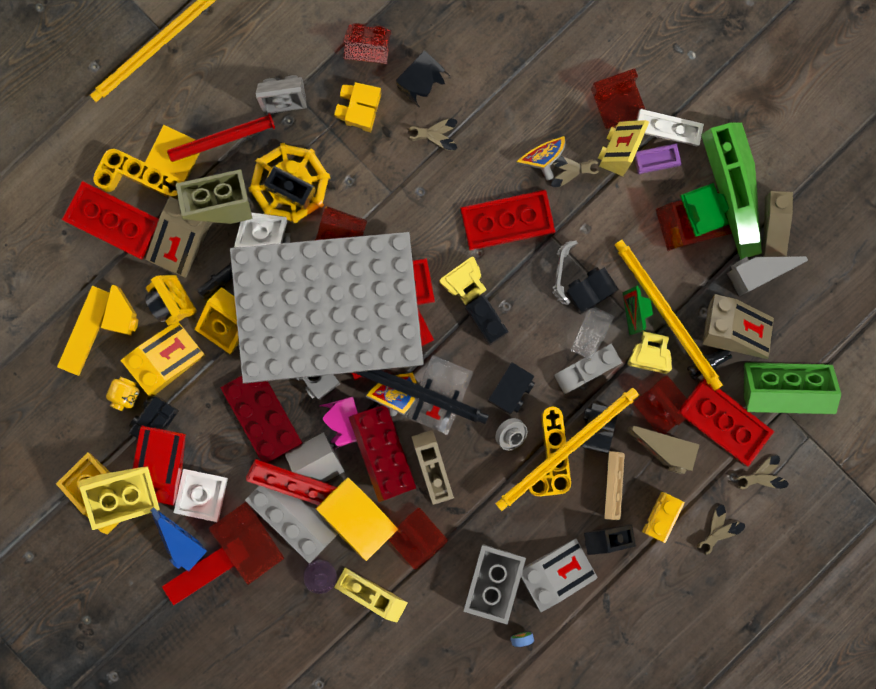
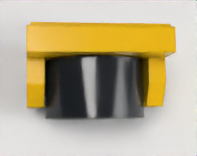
(164, 301)

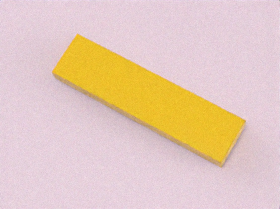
(84, 331)

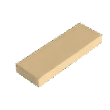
(614, 485)

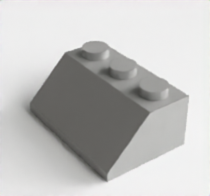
(494, 584)

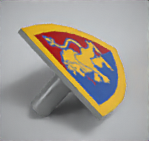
(544, 156)
(391, 398)

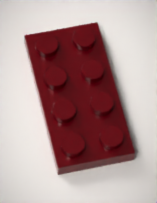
(262, 418)
(382, 452)

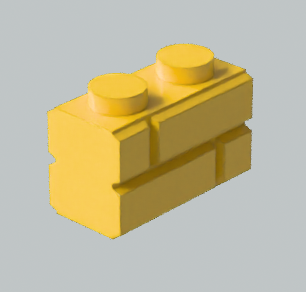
(663, 517)

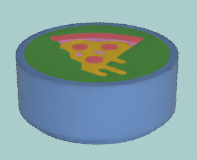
(522, 639)

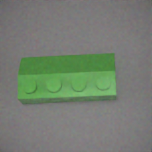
(791, 388)

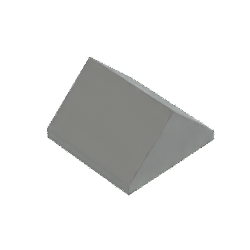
(315, 459)

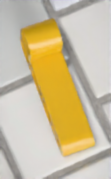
(142, 177)
(563, 471)

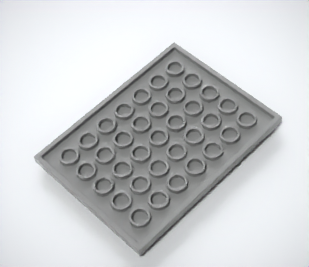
(326, 307)

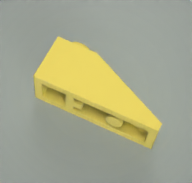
(371, 595)

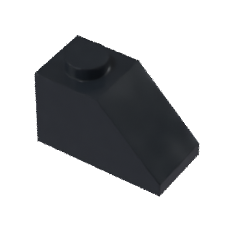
(609, 539)

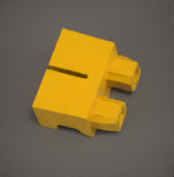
(362, 106)

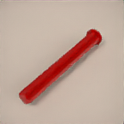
(221, 138)

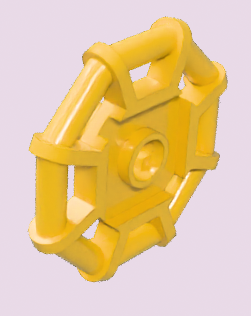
(296, 169)

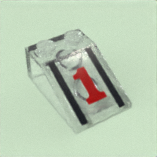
(444, 379)

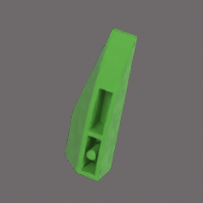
(736, 179)

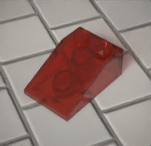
(678, 230)
(246, 543)

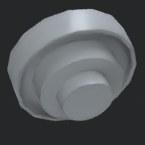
(511, 434)

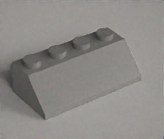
(294, 520)

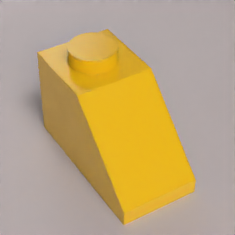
(119, 313)

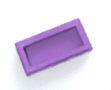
(657, 158)

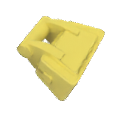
(461, 278)
(651, 357)

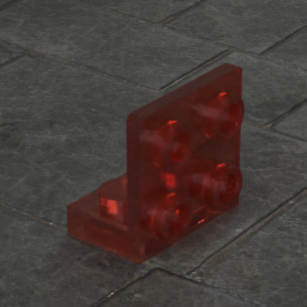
(618, 98)
(339, 225)

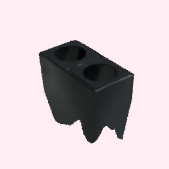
(420, 77)

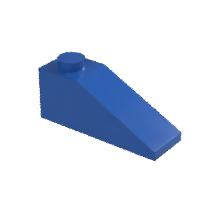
(180, 545)

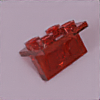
(367, 43)
(661, 405)
(417, 538)

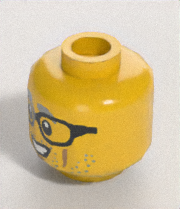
(122, 393)

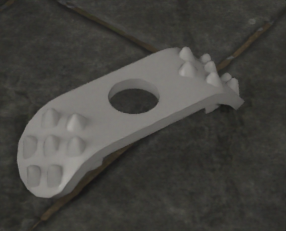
(559, 290)

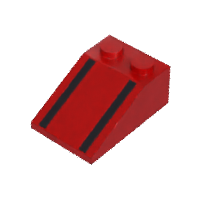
(164, 456)

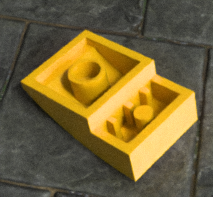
(85, 468)
(356, 519)

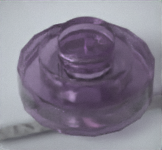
(320, 576)

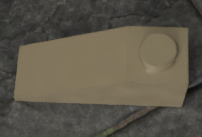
(777, 223)
(432, 467)

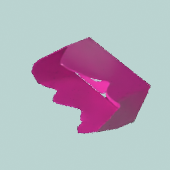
(338, 420)

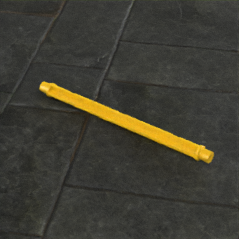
(150, 48)
(668, 315)
(564, 451)

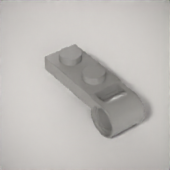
(587, 369)

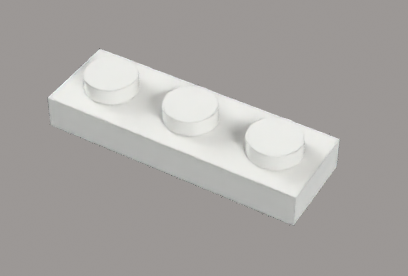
(671, 127)

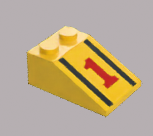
(162, 358)

